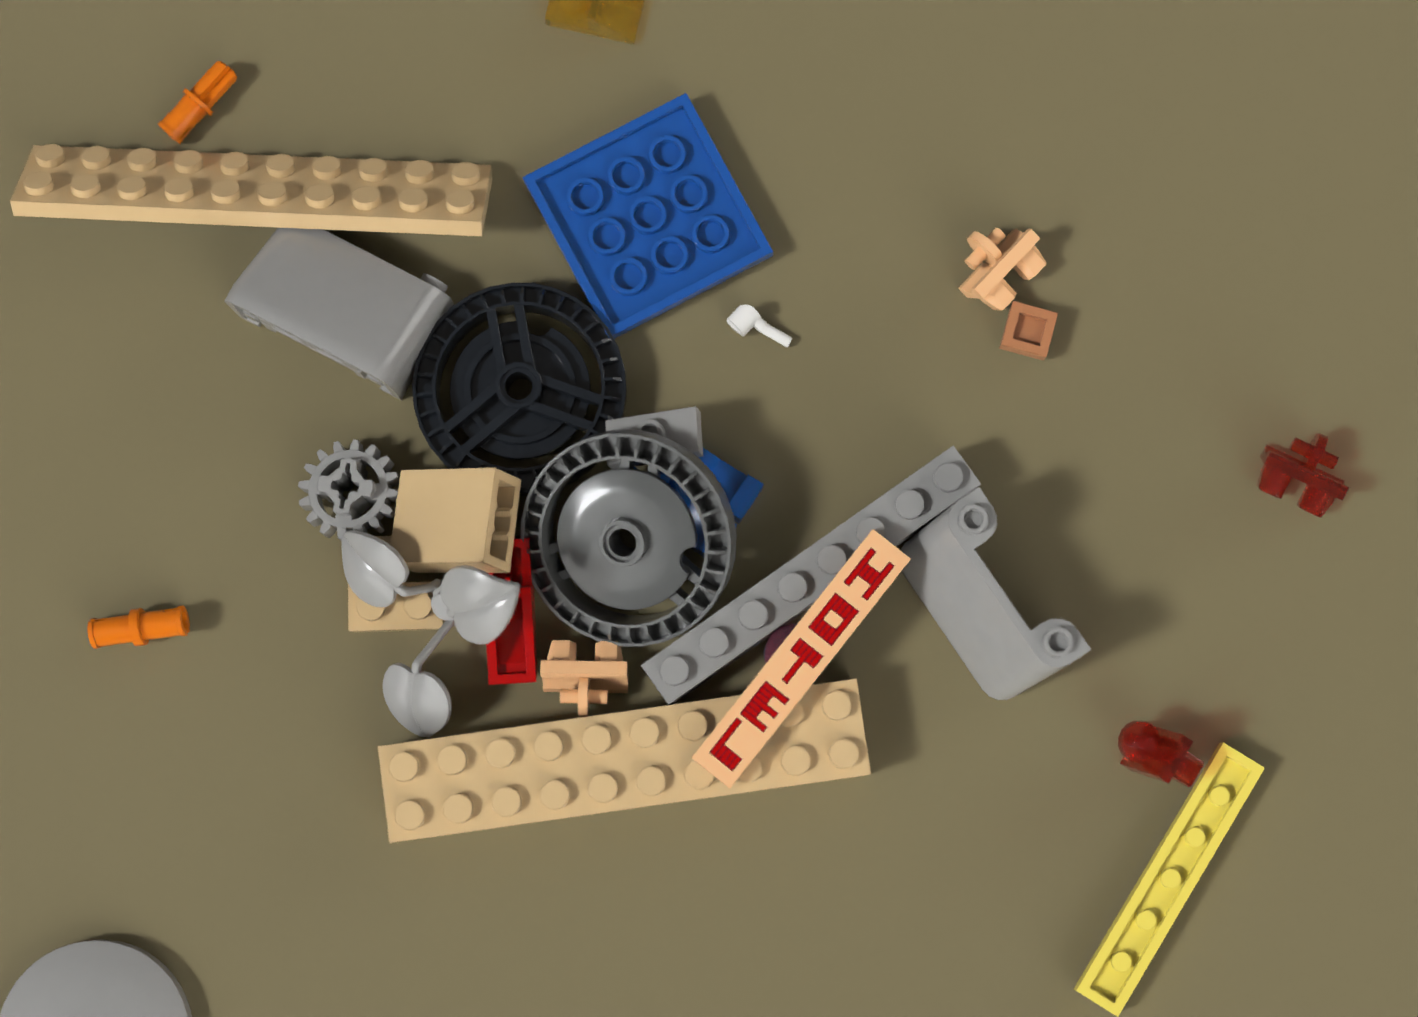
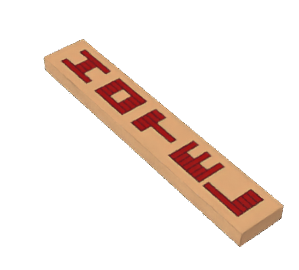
(801, 658)

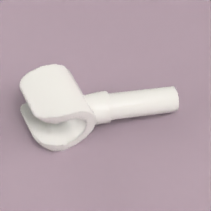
(747, 317)

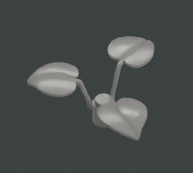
(464, 598)

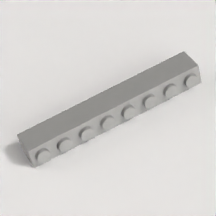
(802, 580)

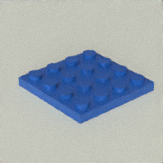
(648, 216)

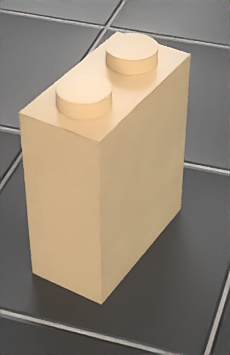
(456, 519)

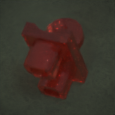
(1321, 486)
(1158, 753)

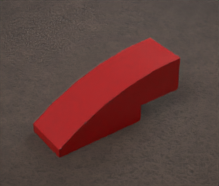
(514, 652)

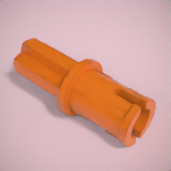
(198, 101)

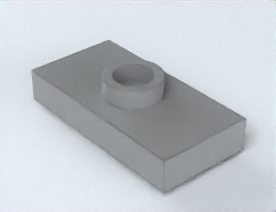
(678, 425)

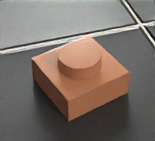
(1028, 330)

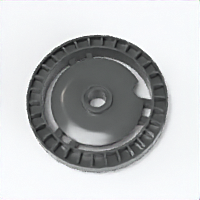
(655, 516)

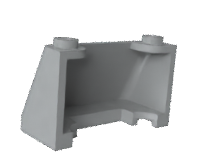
(341, 304)
(974, 608)

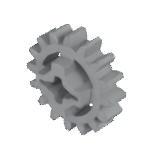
(331, 487)

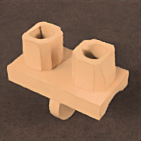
(995, 262)
(584, 680)

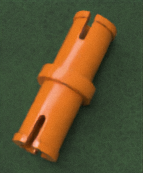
(138, 627)

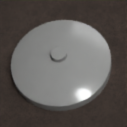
(97, 981)

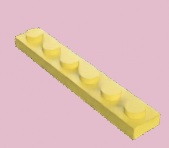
(1169, 879)

